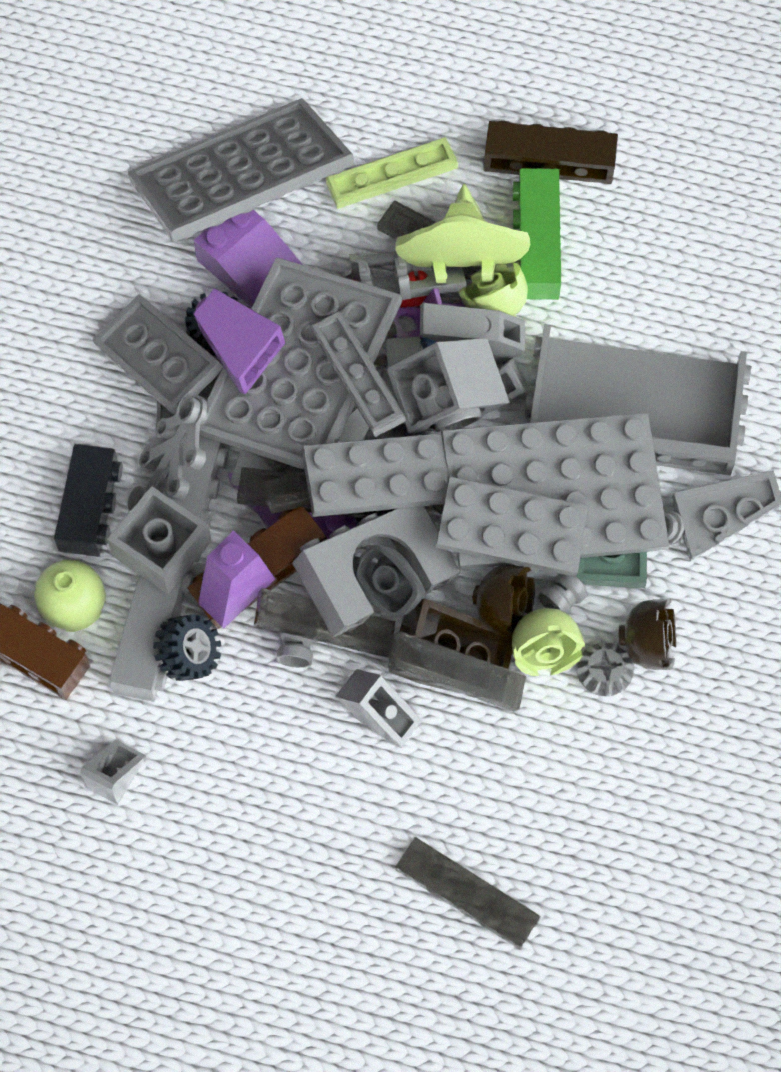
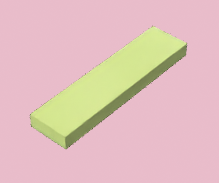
(391, 172)

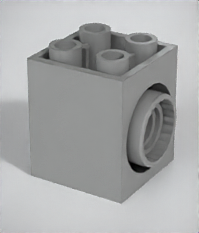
(448, 385)

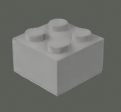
(159, 540)

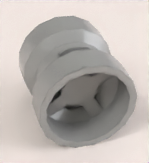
(563, 594)
(295, 651)

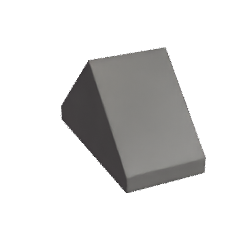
(112, 770)

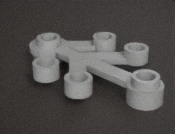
(189, 416)

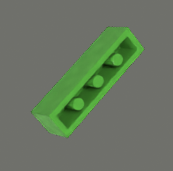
(540, 217)

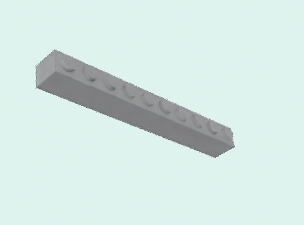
(135, 667)

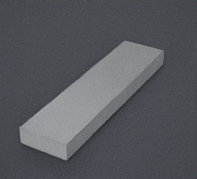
(357, 373)

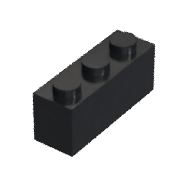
(88, 500)

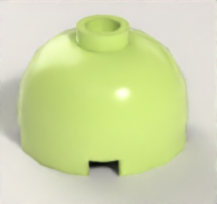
(504, 293)
(69, 595)
(546, 641)

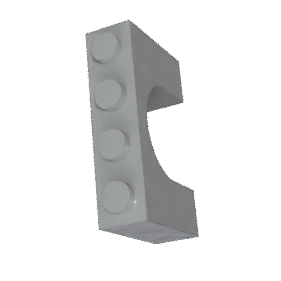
(328, 565)

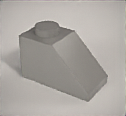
(379, 707)

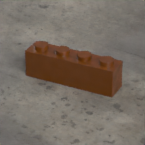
(276, 547)
(40, 653)

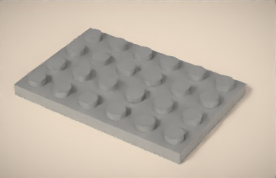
(240, 169)
(298, 393)
(579, 461)

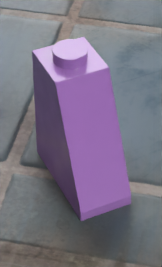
(238, 337)
(232, 579)

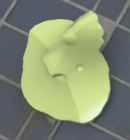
(463, 241)

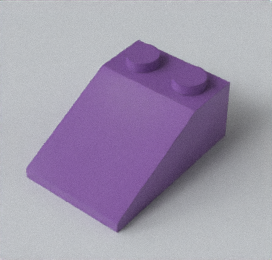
(242, 253)

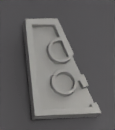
(724, 509)

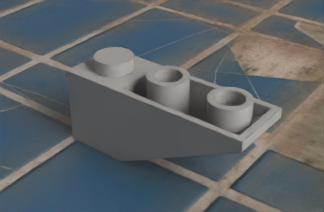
(458, 323)

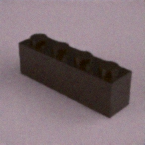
(576, 153)

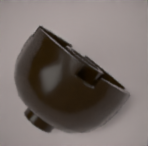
(504, 597)
(650, 634)

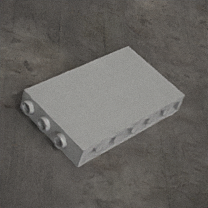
(689, 400)

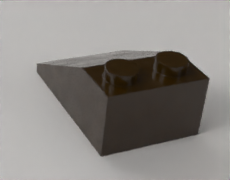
(457, 632)

